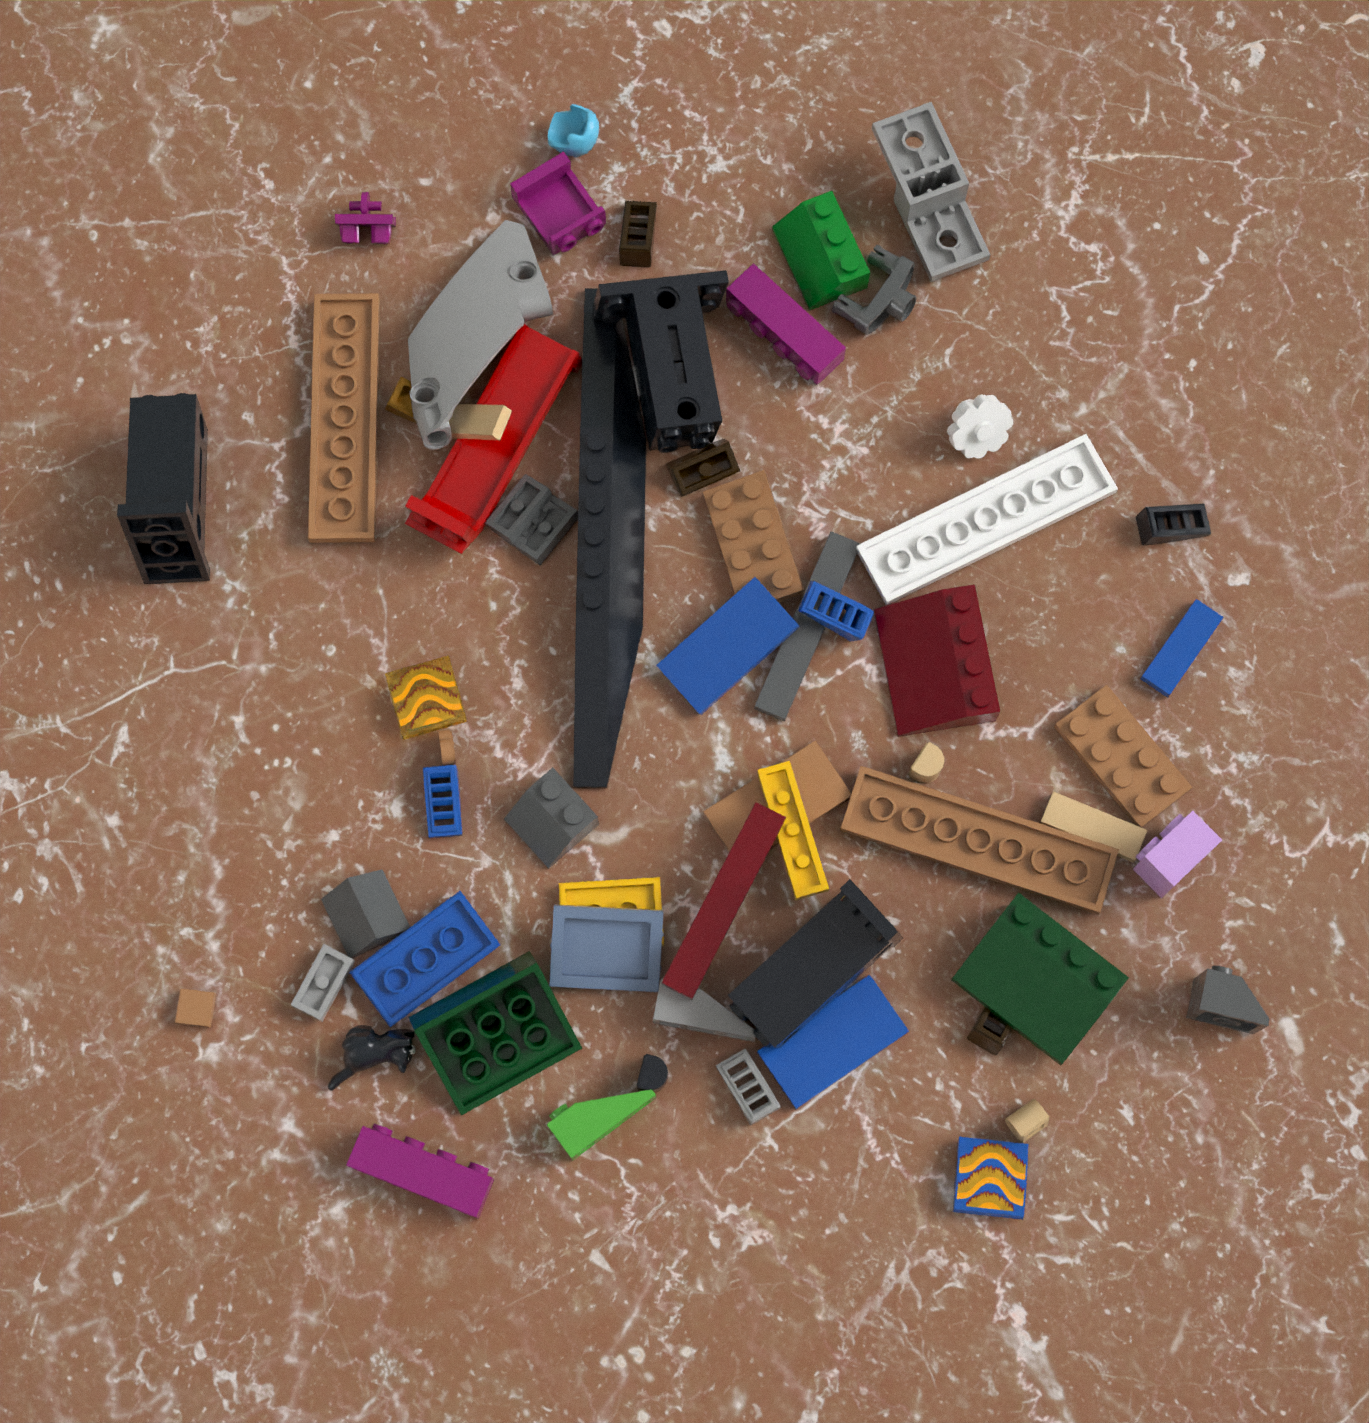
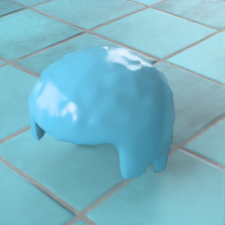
(573, 131)

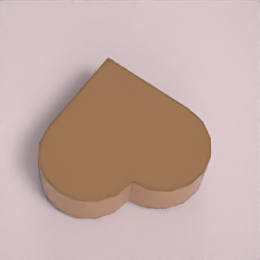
(447, 747)

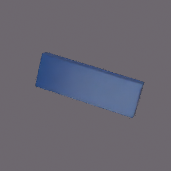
(1181, 648)

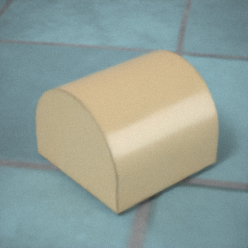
(927, 764)
(1027, 1121)

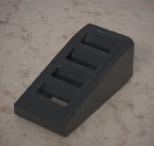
(1153, 530)

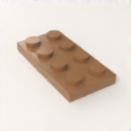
(753, 536)
(1123, 757)

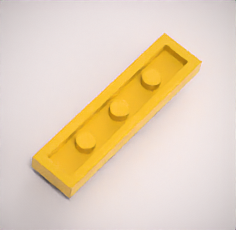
(795, 836)

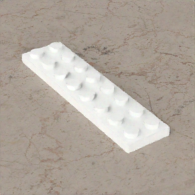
(986, 519)

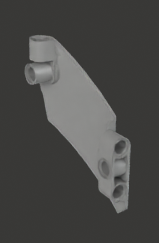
(471, 324)

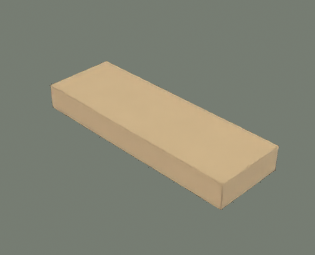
(479, 421)
(1094, 825)

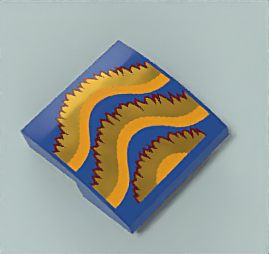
(990, 1178)

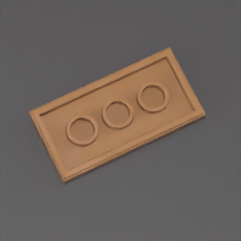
(818, 787)

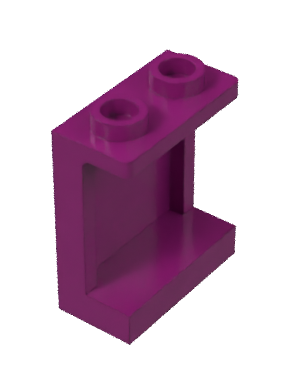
(557, 204)

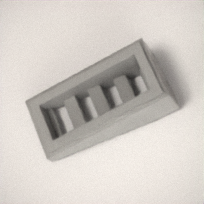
(764, 1110)

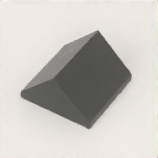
(365, 912)

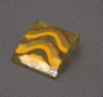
(425, 697)

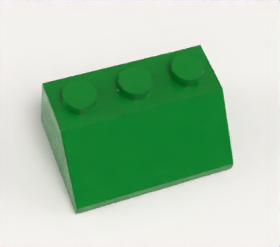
(821, 251)

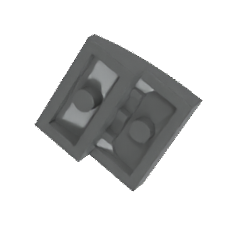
(532, 519)

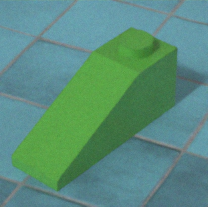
(590, 1121)

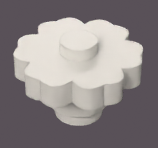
(980, 426)

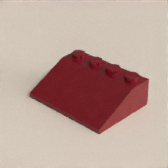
(937, 661)

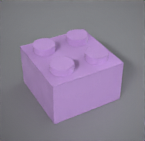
(1180, 850)

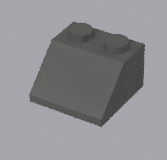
(551, 818)
(1225, 1002)

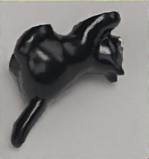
(367, 1049)

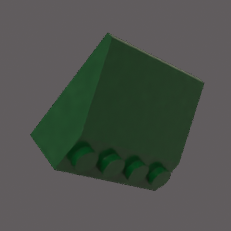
(1040, 979)
(495, 1033)

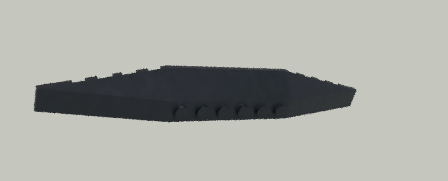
(608, 546)

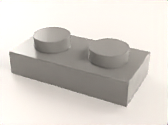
(323, 982)

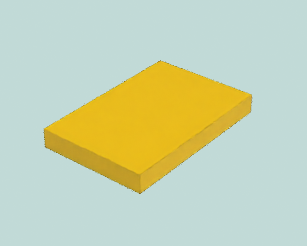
(622, 893)

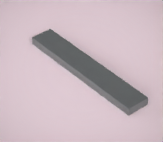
(800, 646)

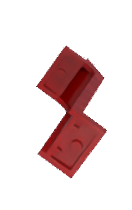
(481, 469)

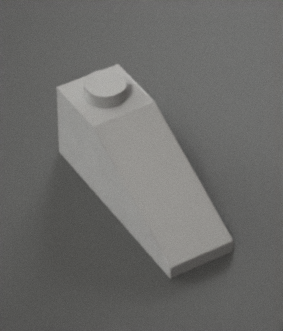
(699, 1015)

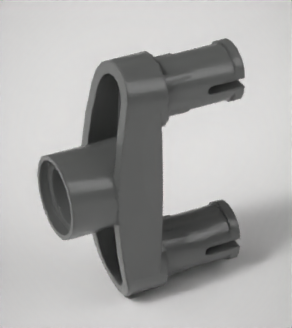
(891, 298)

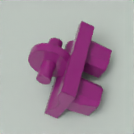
(380, 224)

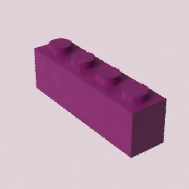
(784, 324)
(420, 1171)

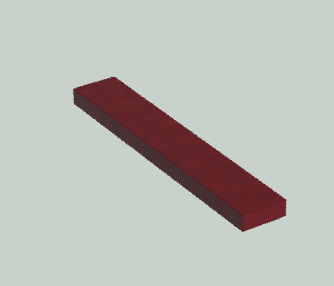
(723, 901)

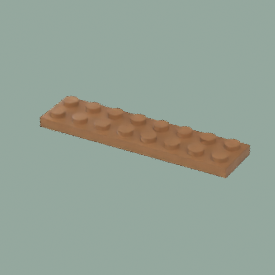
(344, 418)
(979, 840)

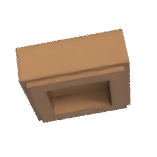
(195, 1008)

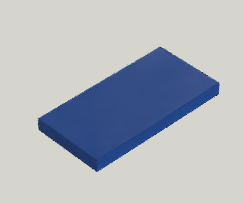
(728, 645)
(425, 958)
(834, 1042)

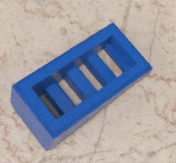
(855, 620)
(441, 772)

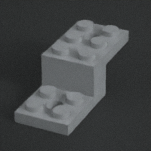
(931, 191)

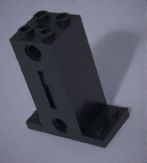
(670, 353)
(166, 489)
(813, 966)

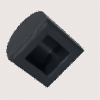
(652, 1074)

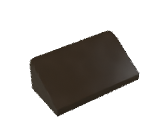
(703, 467)

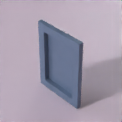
(606, 948)

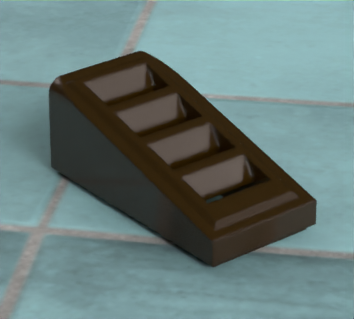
(637, 252)
(988, 1034)

